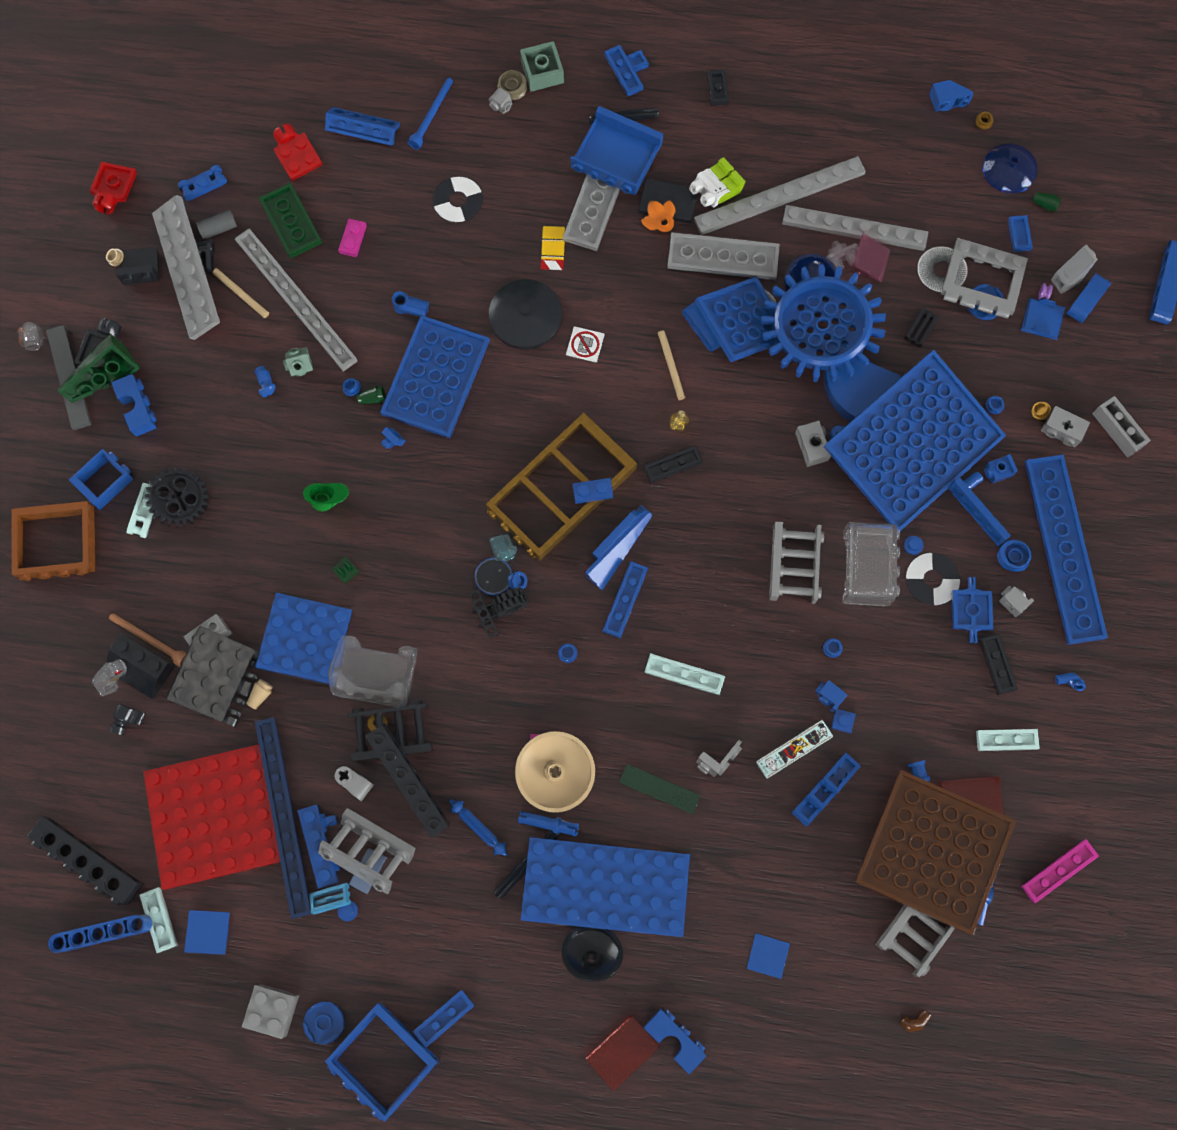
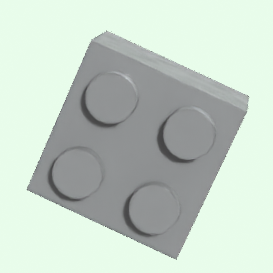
(270, 1011)

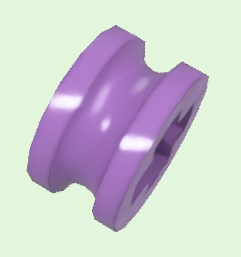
(1045, 291)

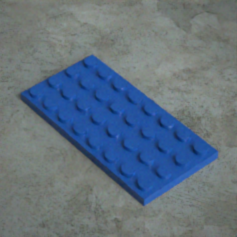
(605, 887)

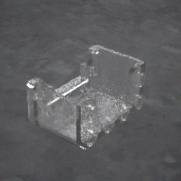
(871, 563)

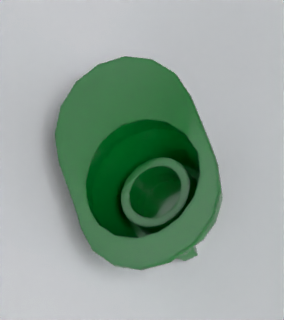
(325, 496)

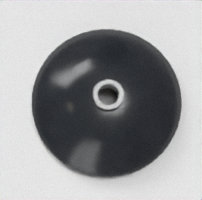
(594, 944)

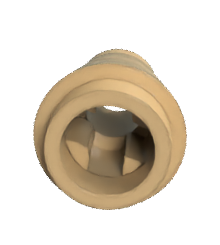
(259, 693)

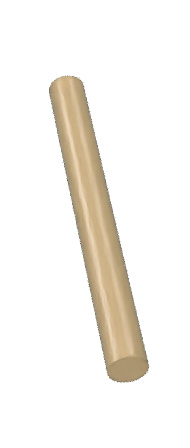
(240, 293)
(671, 365)

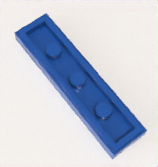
(625, 599)

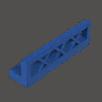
(361, 125)

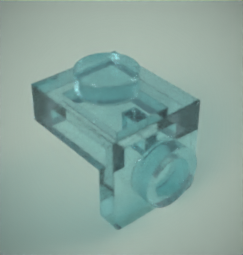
(502, 547)

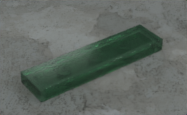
(659, 789)

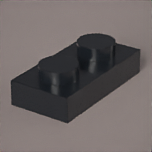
(718, 87)

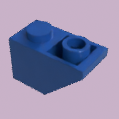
(949, 95)

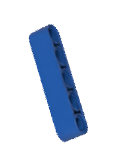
(1166, 288)
(91, 936)

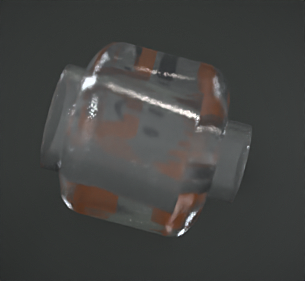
(30, 336)

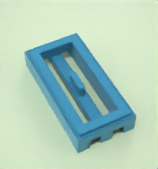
(346, 901)

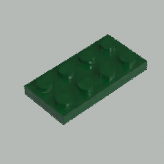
(290, 220)

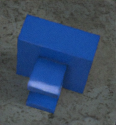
(392, 438)

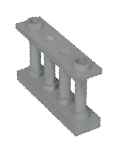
(779, 570)
(368, 832)
(900, 924)

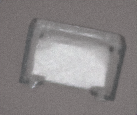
(372, 673)

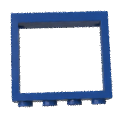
(352, 1083)

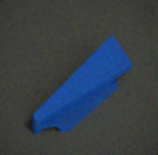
(616, 546)

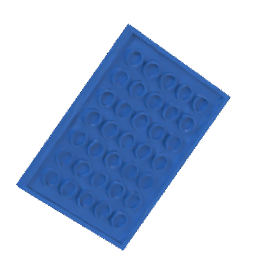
(914, 441)

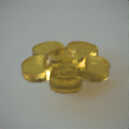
(679, 420)

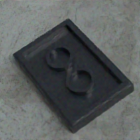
(662, 192)

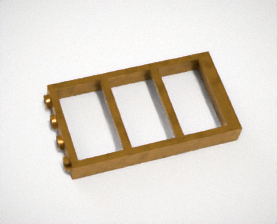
(605, 441)

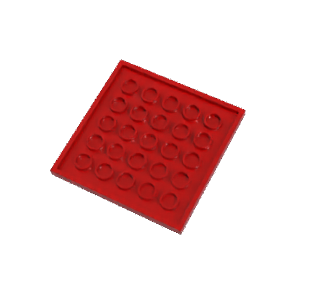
(211, 817)

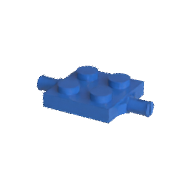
(972, 610)

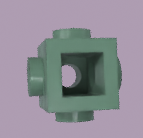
(298, 361)

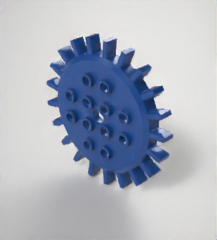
(809, 296)

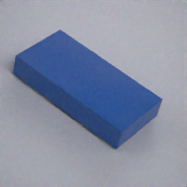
(1020, 233)

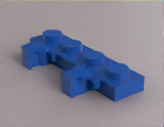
(314, 829)

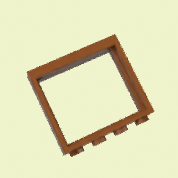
(52, 511)

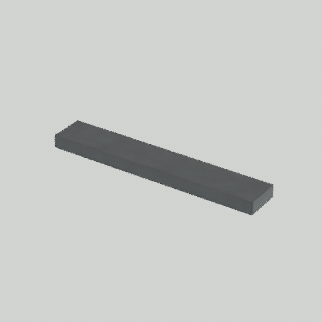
(65, 366)

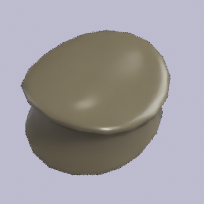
(513, 83)

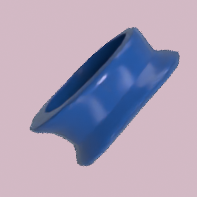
(1014, 555)

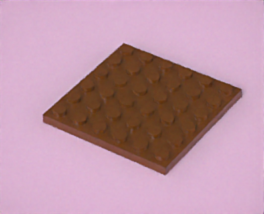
(936, 852)

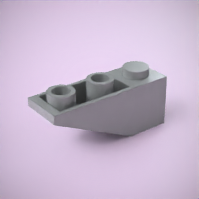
(1074, 269)

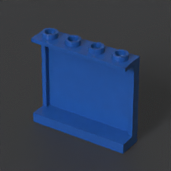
(617, 151)

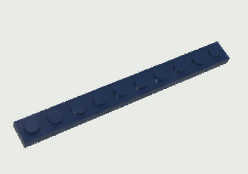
(283, 818)

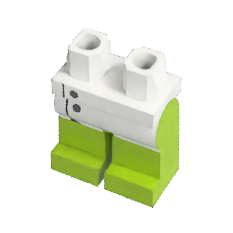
(717, 184)

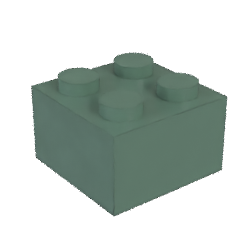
(542, 66)

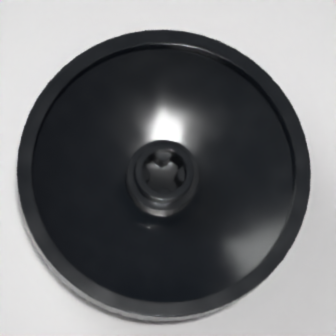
(525, 314)

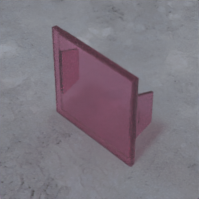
(871, 258)

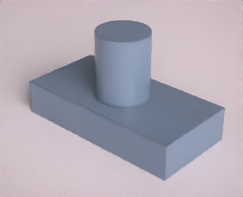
(360, 884)

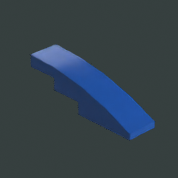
(826, 789)

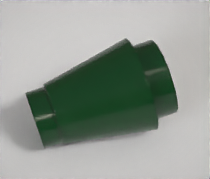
(1047, 201)
(372, 395)

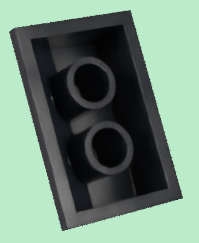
(144, 669)

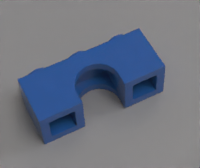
(140, 418)
(690, 1052)

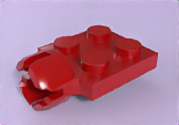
(295, 152)
(111, 186)

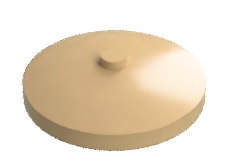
(555, 771)

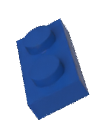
(592, 490)

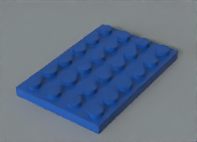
(435, 376)

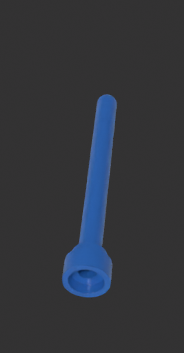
(416, 140)

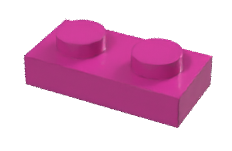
(352, 238)

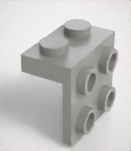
(709, 765)

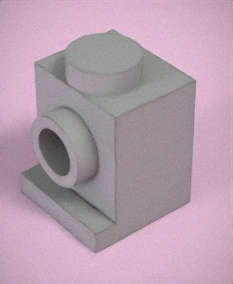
(1015, 600)

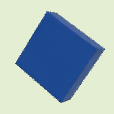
(638, 60)

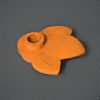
(657, 214)

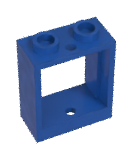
(91, 468)

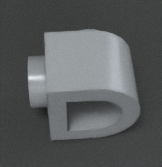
(500, 101)

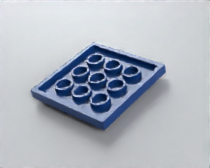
(736, 318)
(302, 637)

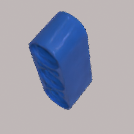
(1088, 298)
(700, 326)

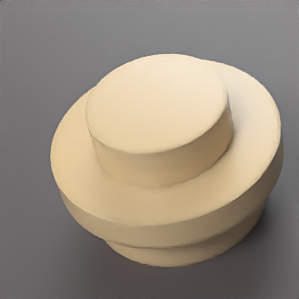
(115, 257)

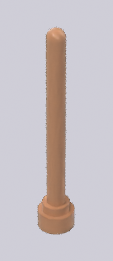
(177, 656)

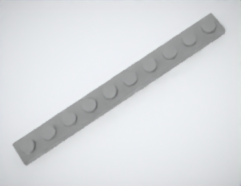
(779, 195)
(296, 300)

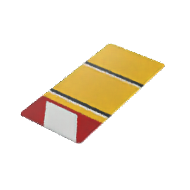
(552, 248)

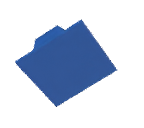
(1043, 318)
(207, 932)

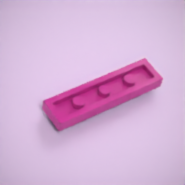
(1059, 871)

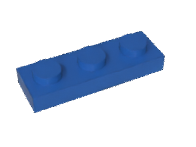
(623, 70)
(443, 1018)

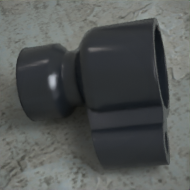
(125, 715)

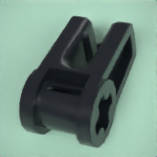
(207, 250)

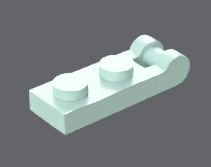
(141, 514)

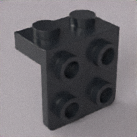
(139, 266)

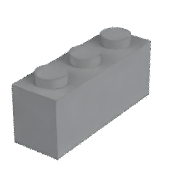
(1121, 426)

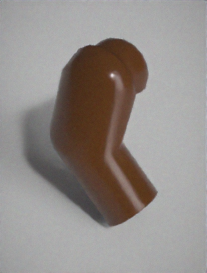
(918, 1024)

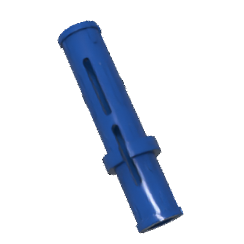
(556, 825)

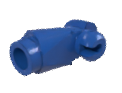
(265, 381)

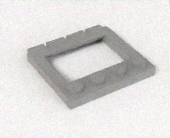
(970, 297)

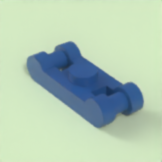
(202, 183)

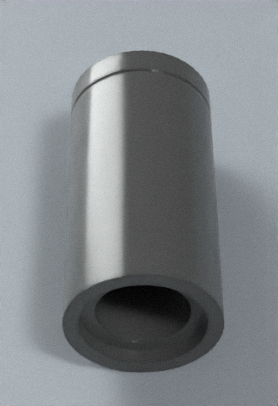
(216, 224)

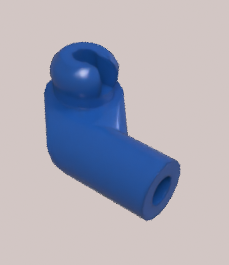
(1072, 680)

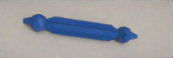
(478, 827)

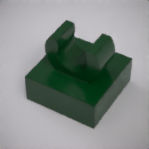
(345, 570)

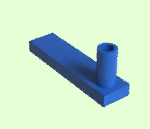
(963, 493)

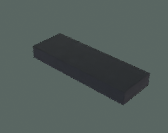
(672, 464)
(998, 664)

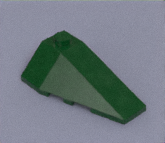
(101, 367)

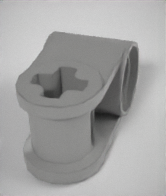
(356, 784)

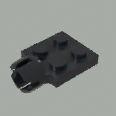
(95, 337)

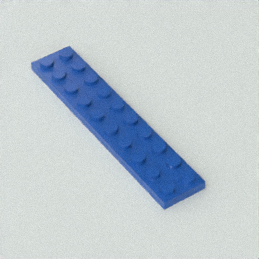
(1065, 550)

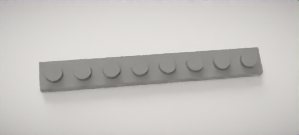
(855, 227)

